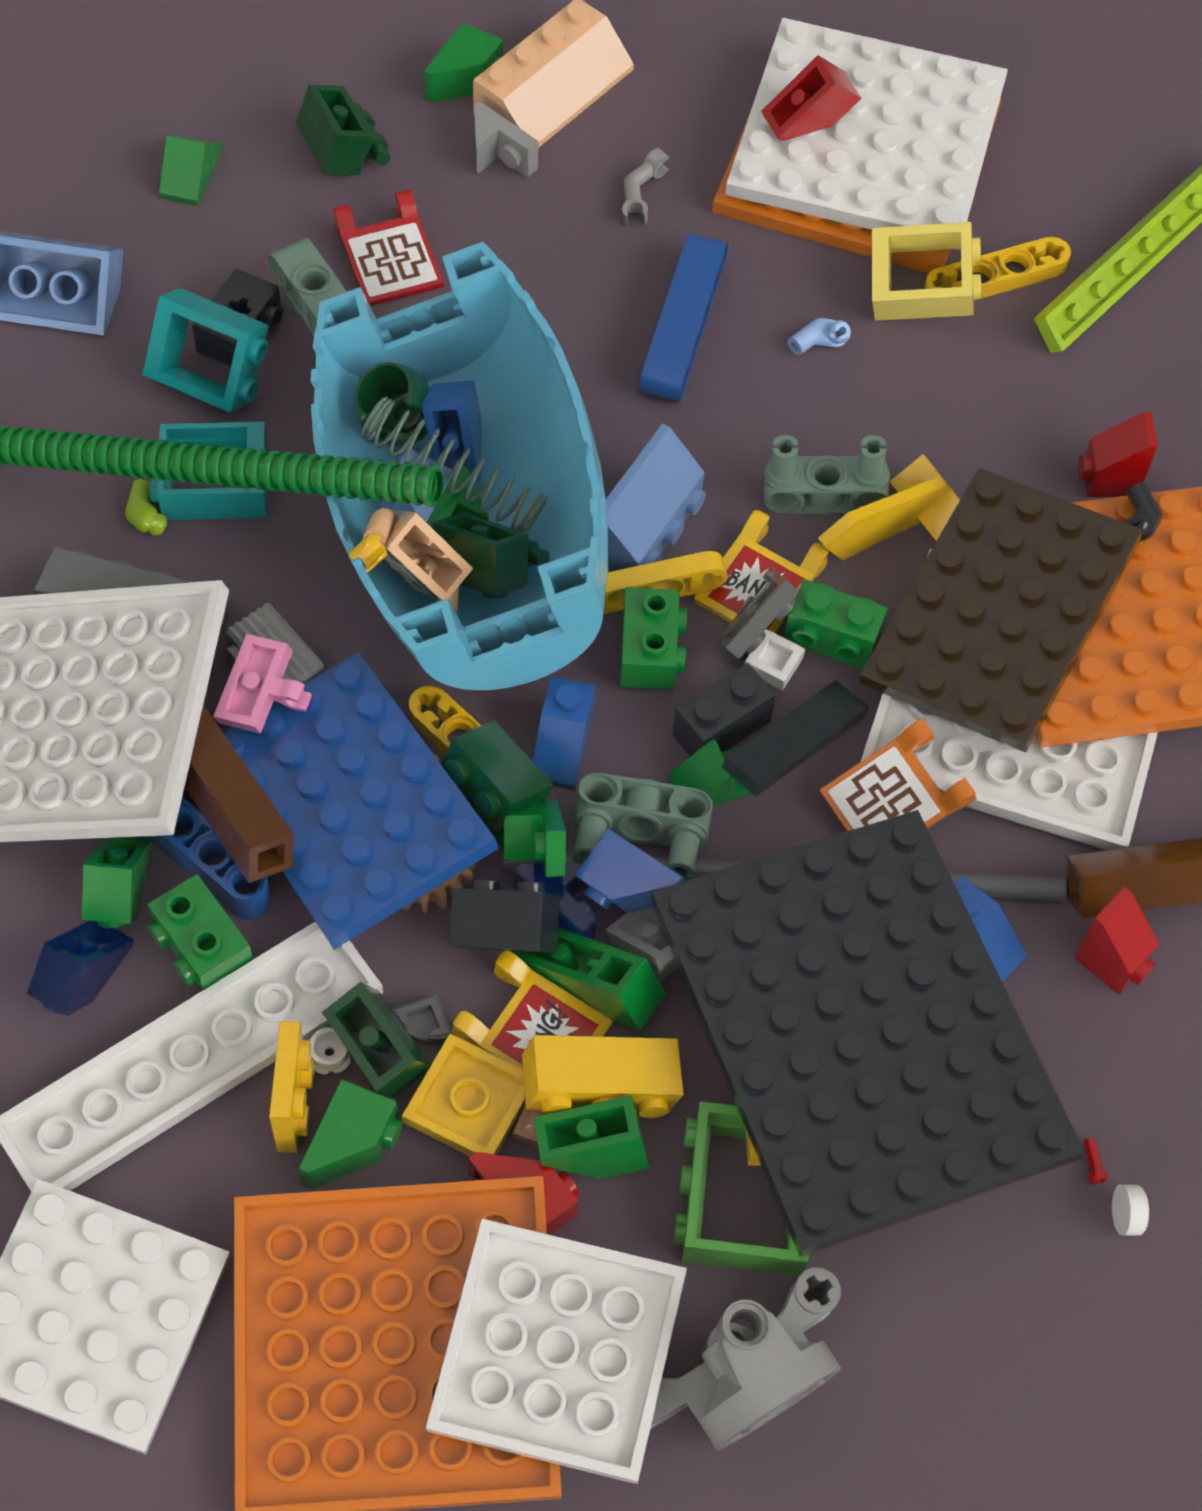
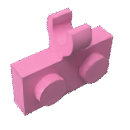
(257, 683)

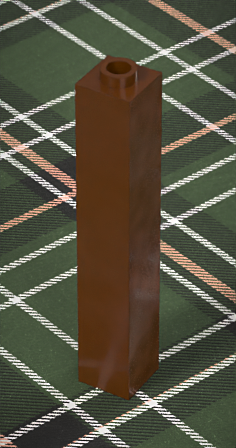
(237, 805)
(1154, 874)

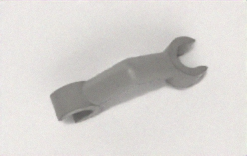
(651, 167)

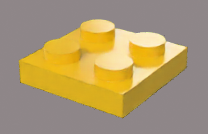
(292, 1076)
(467, 1099)

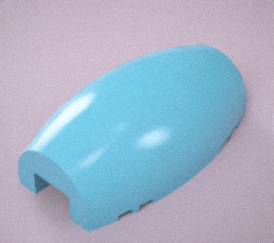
(529, 428)

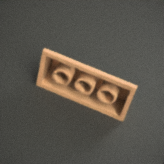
(555, 72)

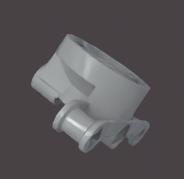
(757, 1368)

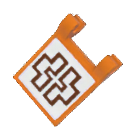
(894, 784)

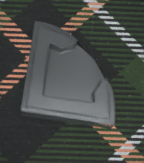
(424, 1020)

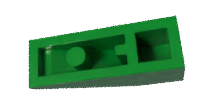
(602, 977)

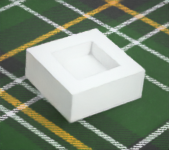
(776, 659)

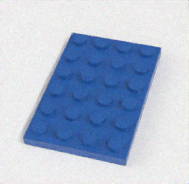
(364, 802)

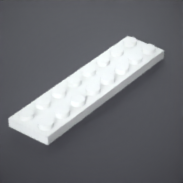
(178, 1061)

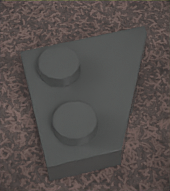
(756, 614)

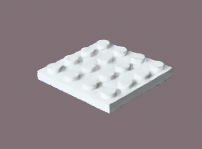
(99, 1313)
(557, 1351)

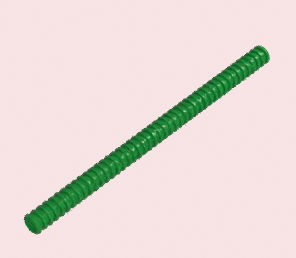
(222, 465)

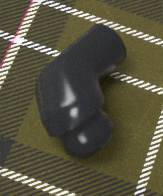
(1147, 512)

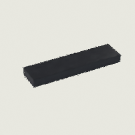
(795, 738)

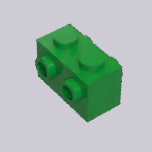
(835, 623)
(651, 638)
(197, 933)

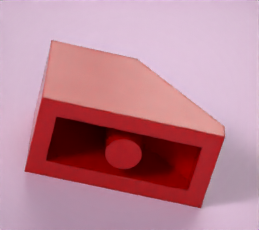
(811, 101)
(1119, 457)
(1119, 944)
(560, 1190)

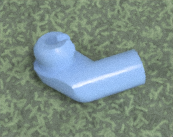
(820, 333)

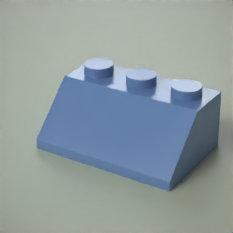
(58, 282)
(653, 501)

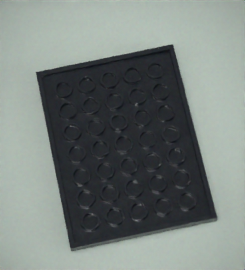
(863, 1031)

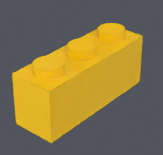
(589, 1070)

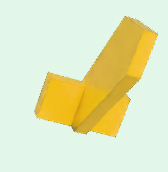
(920, 498)

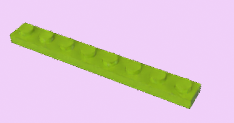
(1122, 265)

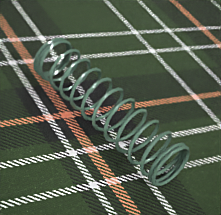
(373, 427)

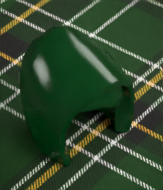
(403, 387)

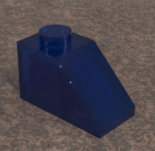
(77, 966)

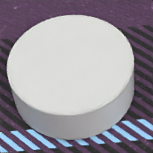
(1130, 1210)

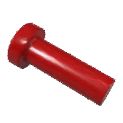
(1097, 1173)

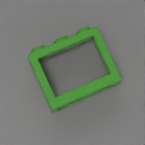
(726, 1122)

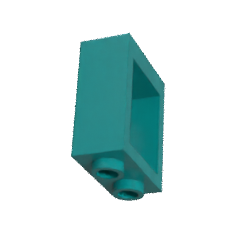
(168, 339)
(212, 502)

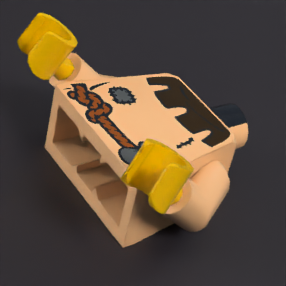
(413, 554)

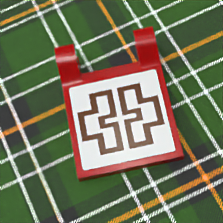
(389, 256)

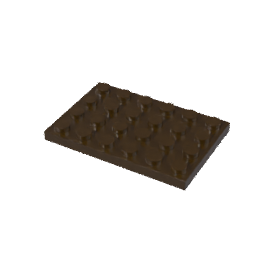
(1001, 609)

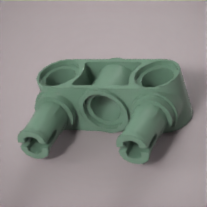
(304, 279)
(824, 482)
(643, 814)

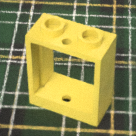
(924, 302)

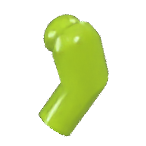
(140, 511)

